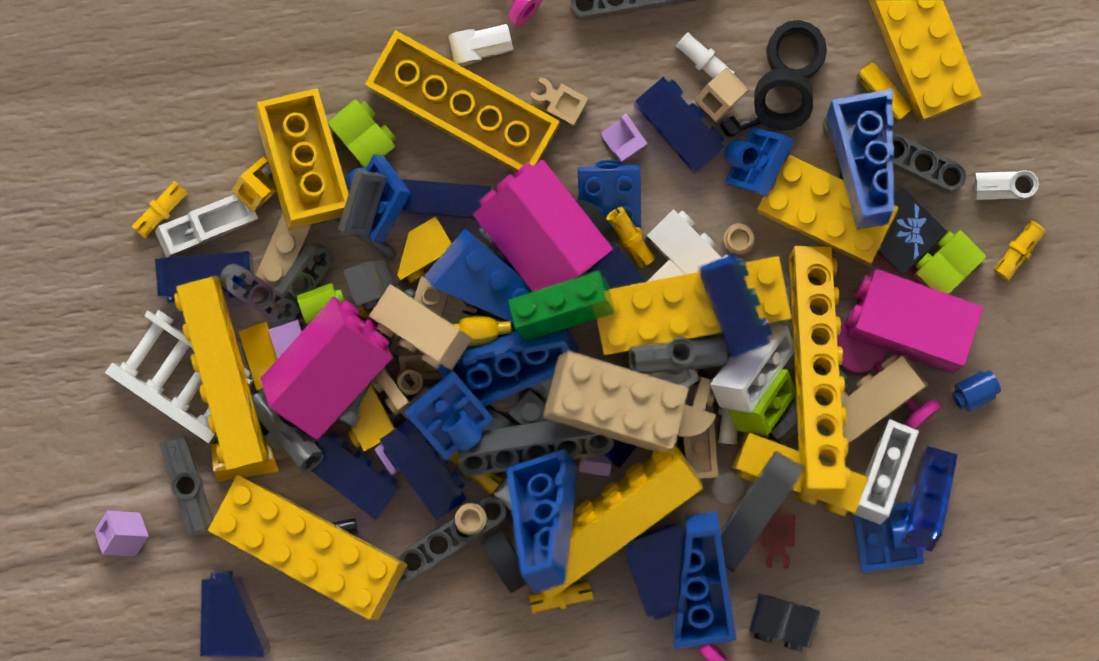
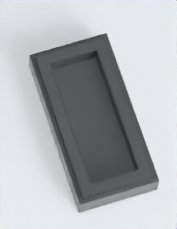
(362, 203)

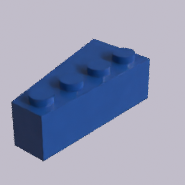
(865, 152)
(477, 276)
(510, 364)
(542, 516)
(704, 596)

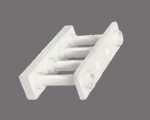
(152, 389)

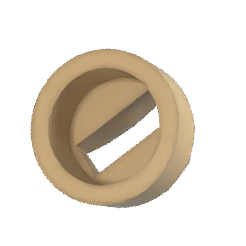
(404, 386)

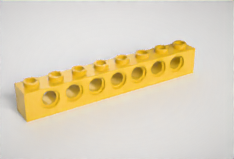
(815, 478)

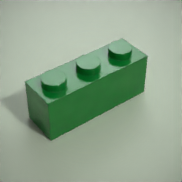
(561, 306)

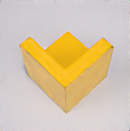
(254, 186)

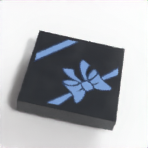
(910, 234)

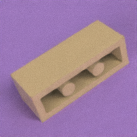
(419, 328)
(880, 395)

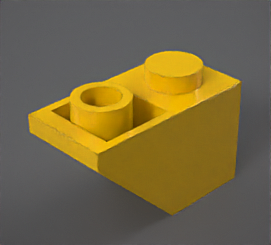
(422, 249)

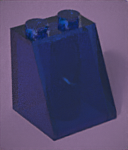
(656, 568)
(229, 619)

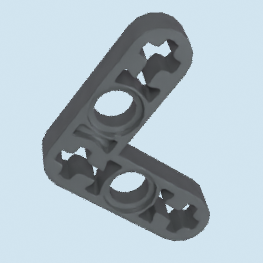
(284, 292)

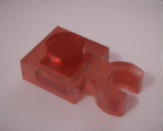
(778, 534)

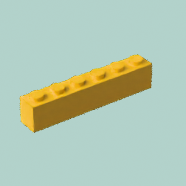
(221, 372)

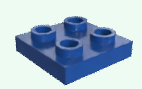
(762, 161)
(612, 186)
(391, 200)
(450, 416)
(881, 544)

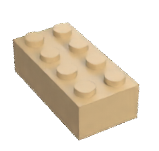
(615, 402)

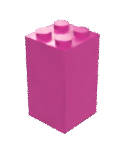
(540, 227)
(913, 321)
(326, 367)

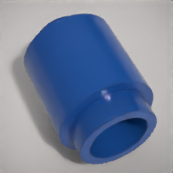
(976, 390)

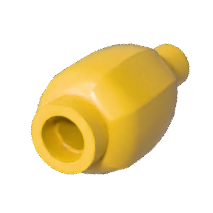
(482, 329)

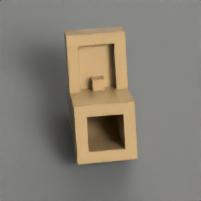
(721, 94)
(694, 418)

